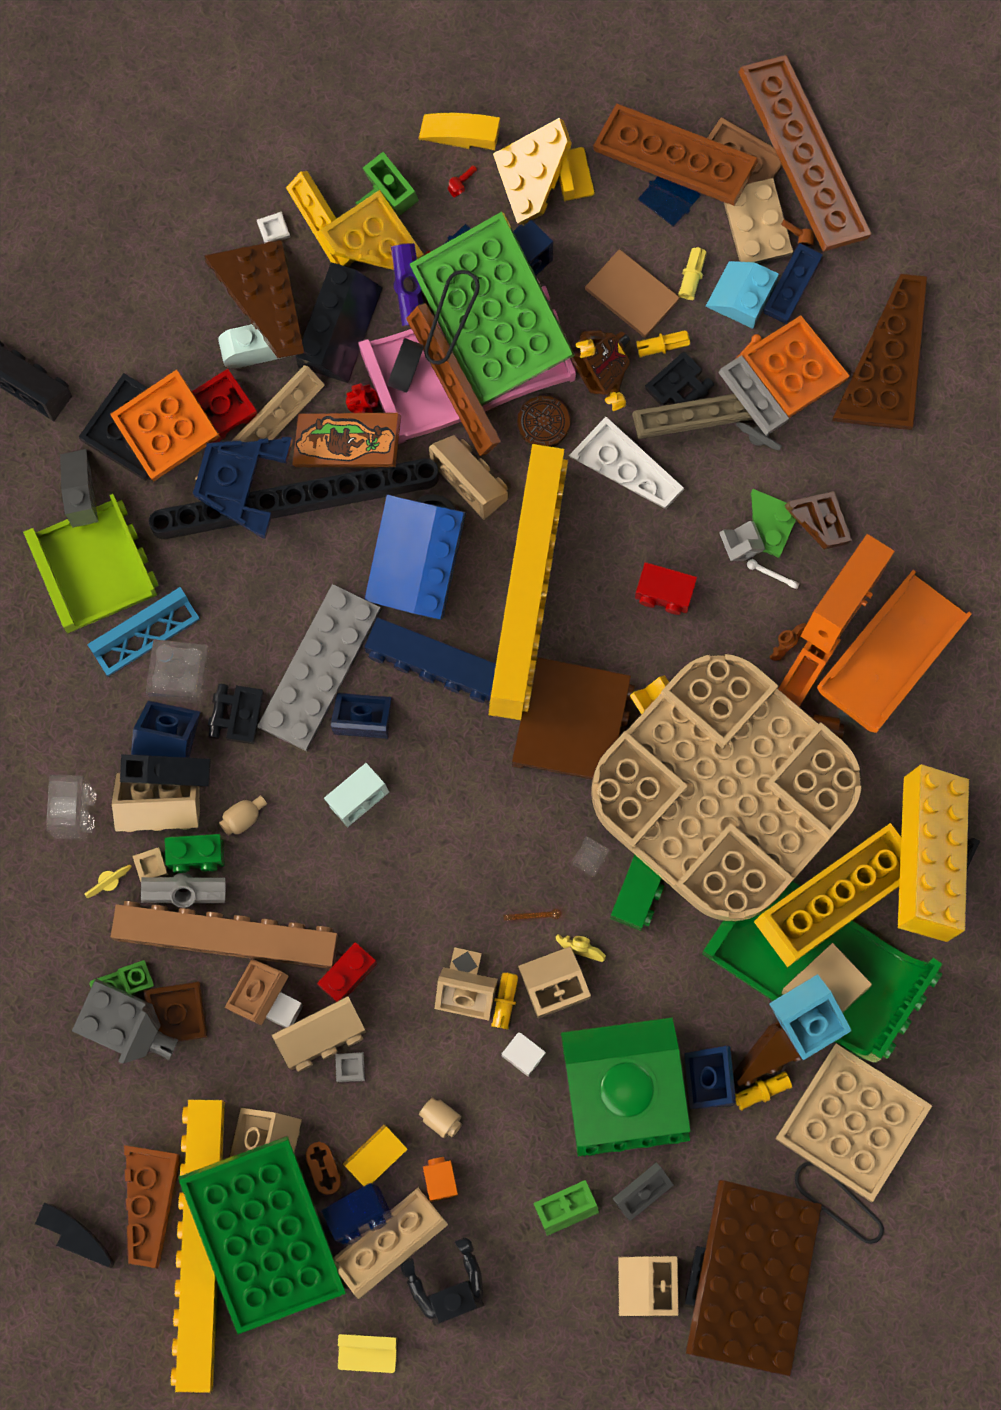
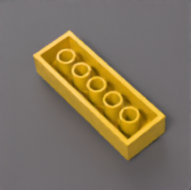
(933, 853)
(834, 896)

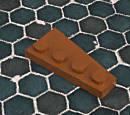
(149, 1197)

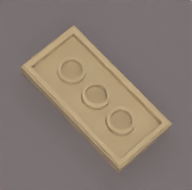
(383, 1250)

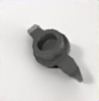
(757, 436)

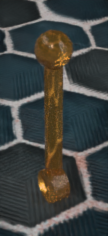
(555, 914)

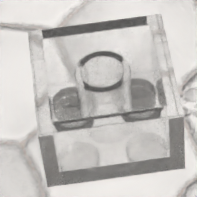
(178, 672)
(70, 807)

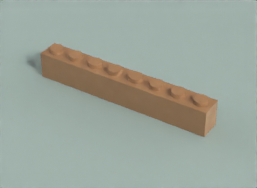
(224, 936)

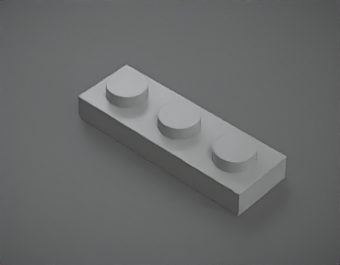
(753, 395)

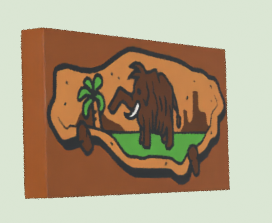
(347, 440)

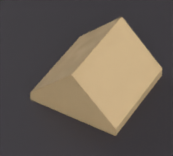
(465, 993)

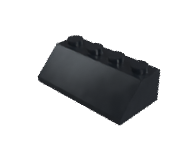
(339, 322)
(32, 384)

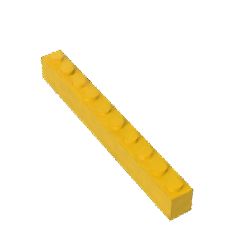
(197, 1279)

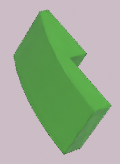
(130, 979)

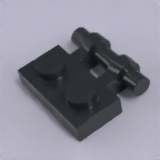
(675, 378)
(243, 717)

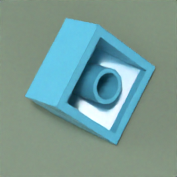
(743, 291)
(810, 1016)

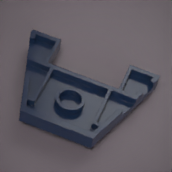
(228, 476)

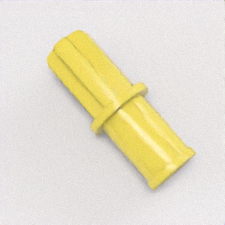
(692, 273)

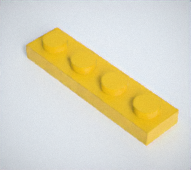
(314, 210)

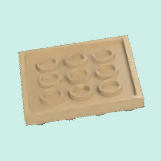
(853, 1122)

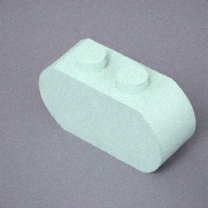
(244, 347)

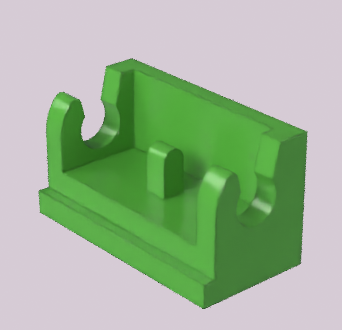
(566, 1207)

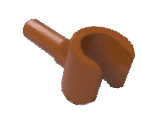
(805, 235)

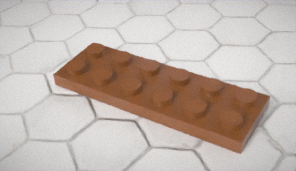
(675, 154)

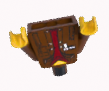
(602, 364)

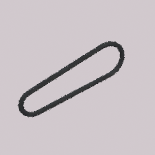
(438, 313)
(833, 1215)

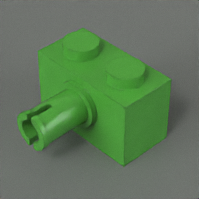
(391, 183)

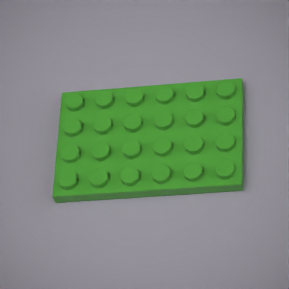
(511, 324)

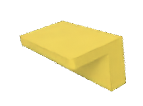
(367, 1353)

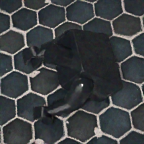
(453, 1300)

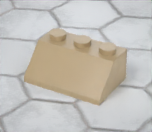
(469, 475)
(154, 806)
(320, 1035)
(263, 1127)

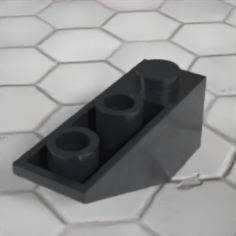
(165, 770)

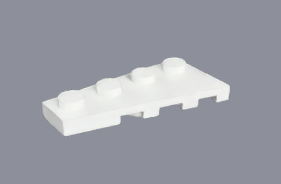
(621, 460)

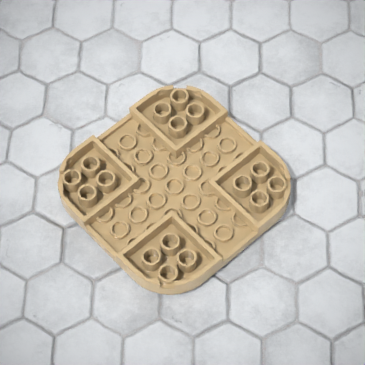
(725, 787)

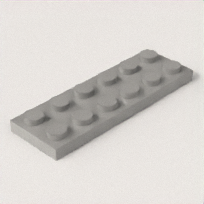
(319, 667)

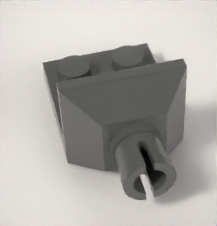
(122, 1024)

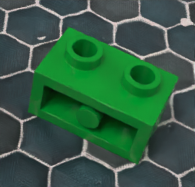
(194, 852)

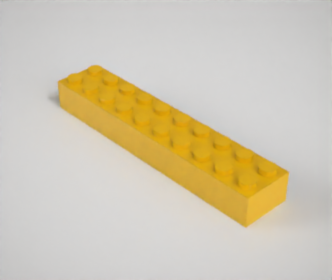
(528, 583)

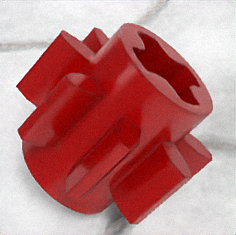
(362, 399)

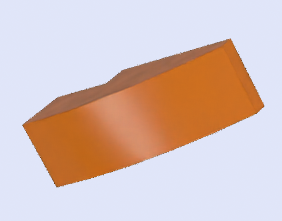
(805, 672)

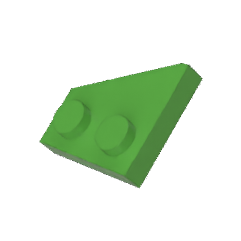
(772, 521)

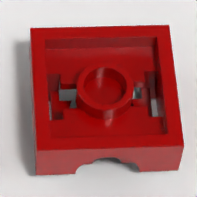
(215, 396)

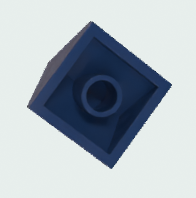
(361, 715)
(710, 1078)

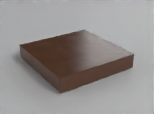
(179, 1010)

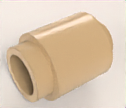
(441, 1118)

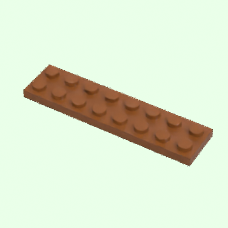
(804, 153)

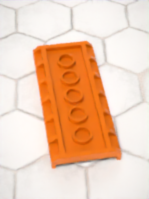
(892, 653)

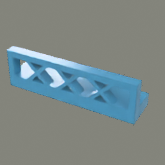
(138, 623)

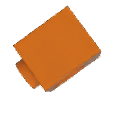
(440, 1179)

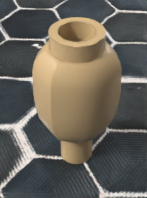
(241, 816)

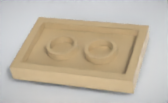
(757, 224)

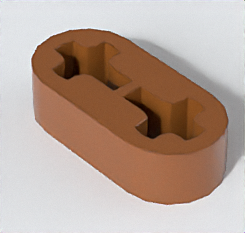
(330, 1166)

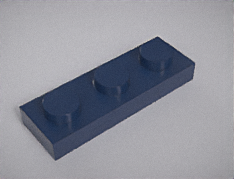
(792, 283)

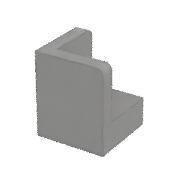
(742, 542)

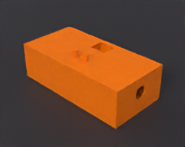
(847, 593)

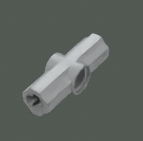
(199, 890)

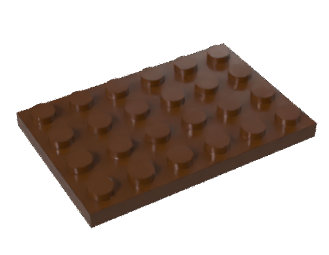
(753, 1278)

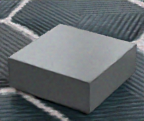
(350, 1067)

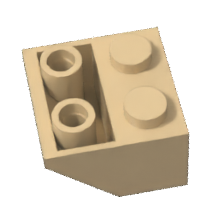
(554, 982)
(648, 1286)

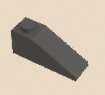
(78, 488)

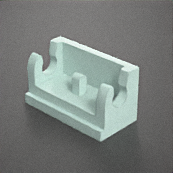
(356, 794)

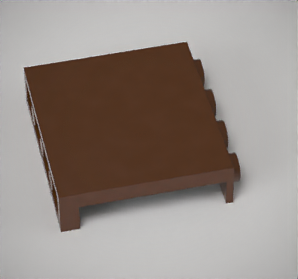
(571, 718)

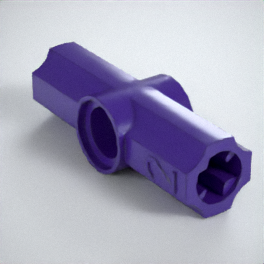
(408, 301)

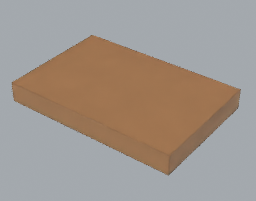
(737, 138)
(632, 293)

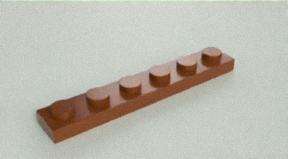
(454, 382)

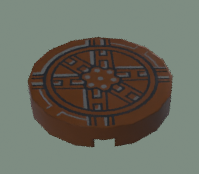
(543, 421)

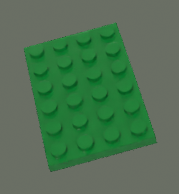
(262, 1235)

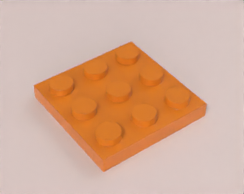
(795, 366)
(165, 425)

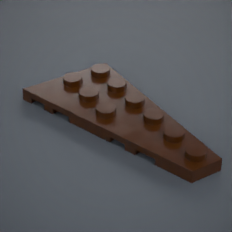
(262, 290)
(887, 373)

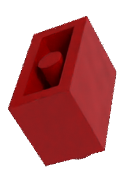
(665, 588)
(347, 973)

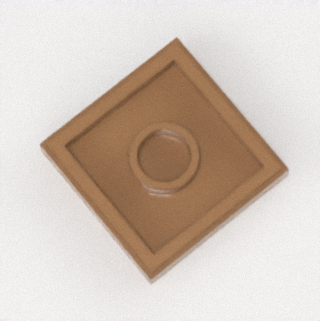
(256, 991)

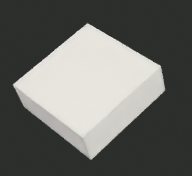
(273, 228)

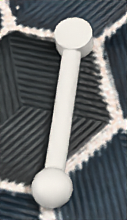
(752, 564)

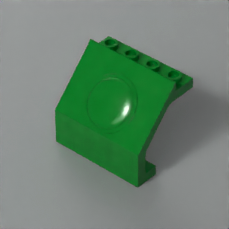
(626, 1086)

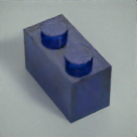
(357, 1214)

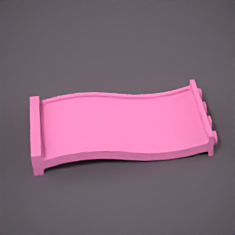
(426, 404)

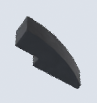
(74, 1235)

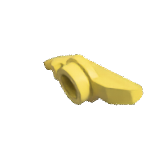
(108, 881)
(581, 946)

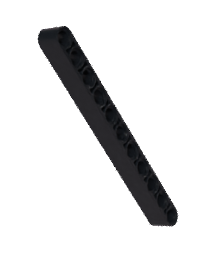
(308, 501)

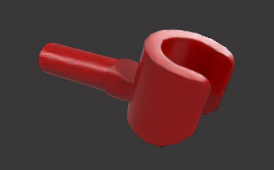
(455, 184)

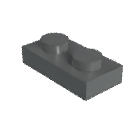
(643, 1191)

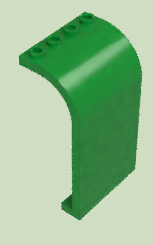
(873, 1018)

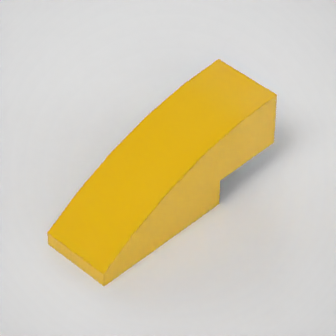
(461, 129)

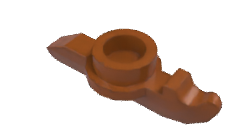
(787, 640)

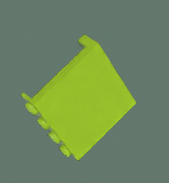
(92, 566)

